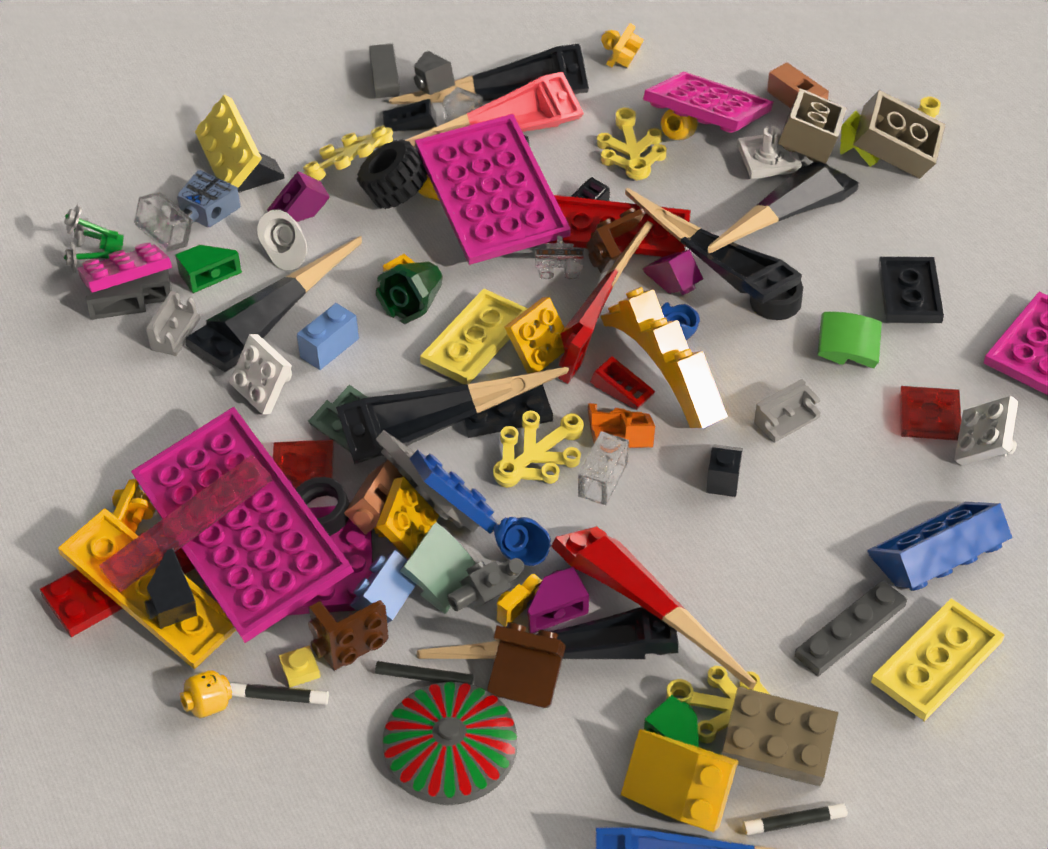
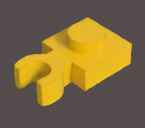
(514, 602)

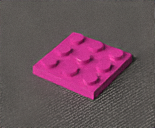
(123, 267)

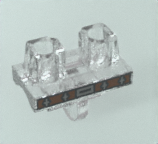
(559, 256)

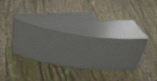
(129, 296)

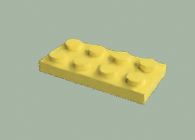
(227, 143)
(472, 337)
(937, 659)

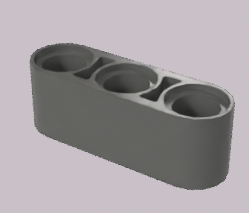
(384, 70)

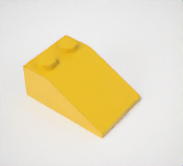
(679, 780)

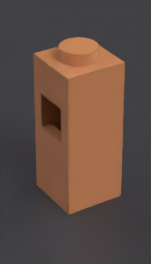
(786, 82)
(370, 498)

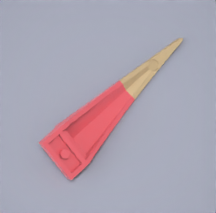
(535, 106)

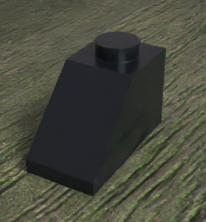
(724, 470)
(169, 593)

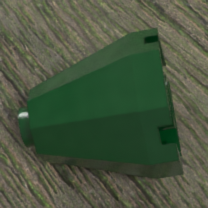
(409, 289)

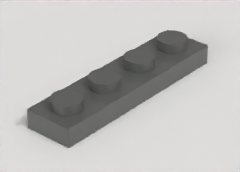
(850, 628)

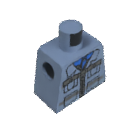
(208, 199)

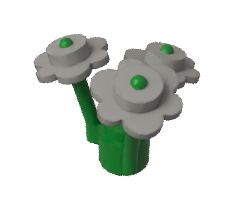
(109, 240)

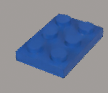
(453, 489)

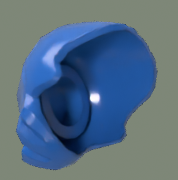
(685, 314)
(522, 539)

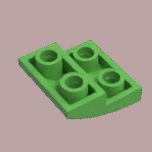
(849, 337)

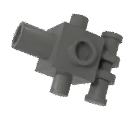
(485, 583)

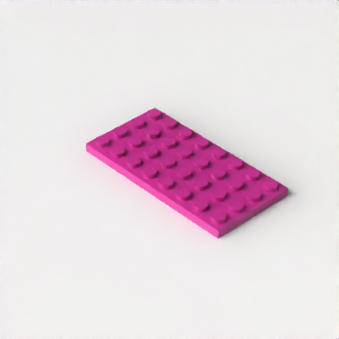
(265, 551)

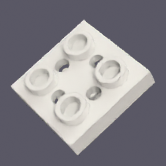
(765, 156)
(266, 373)
(987, 437)

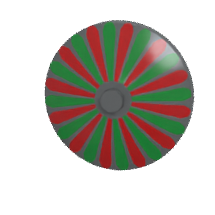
(450, 743)

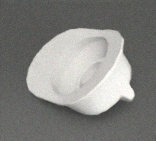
(282, 239)

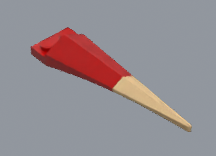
(581, 327)
(616, 567)

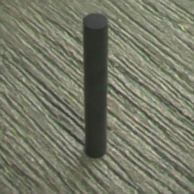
(422, 673)

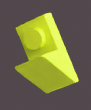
(848, 134)

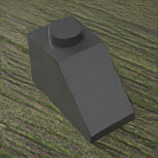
(433, 73)

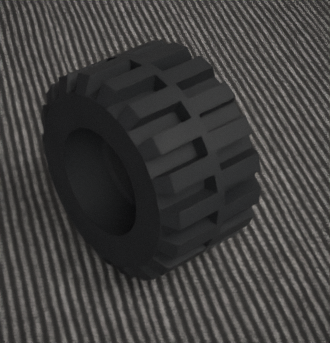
(392, 174)

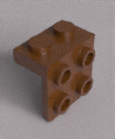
(602, 245)
(350, 638)
(526, 665)

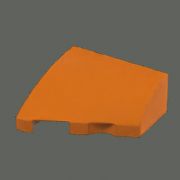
(634, 426)

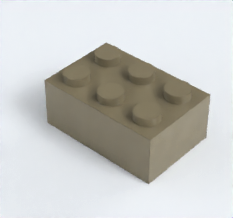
(812, 126)
(899, 134)
(780, 736)

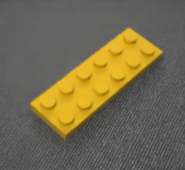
(189, 639)

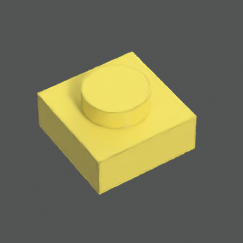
(299, 666)

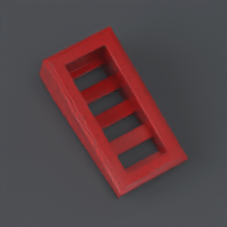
(620, 373)

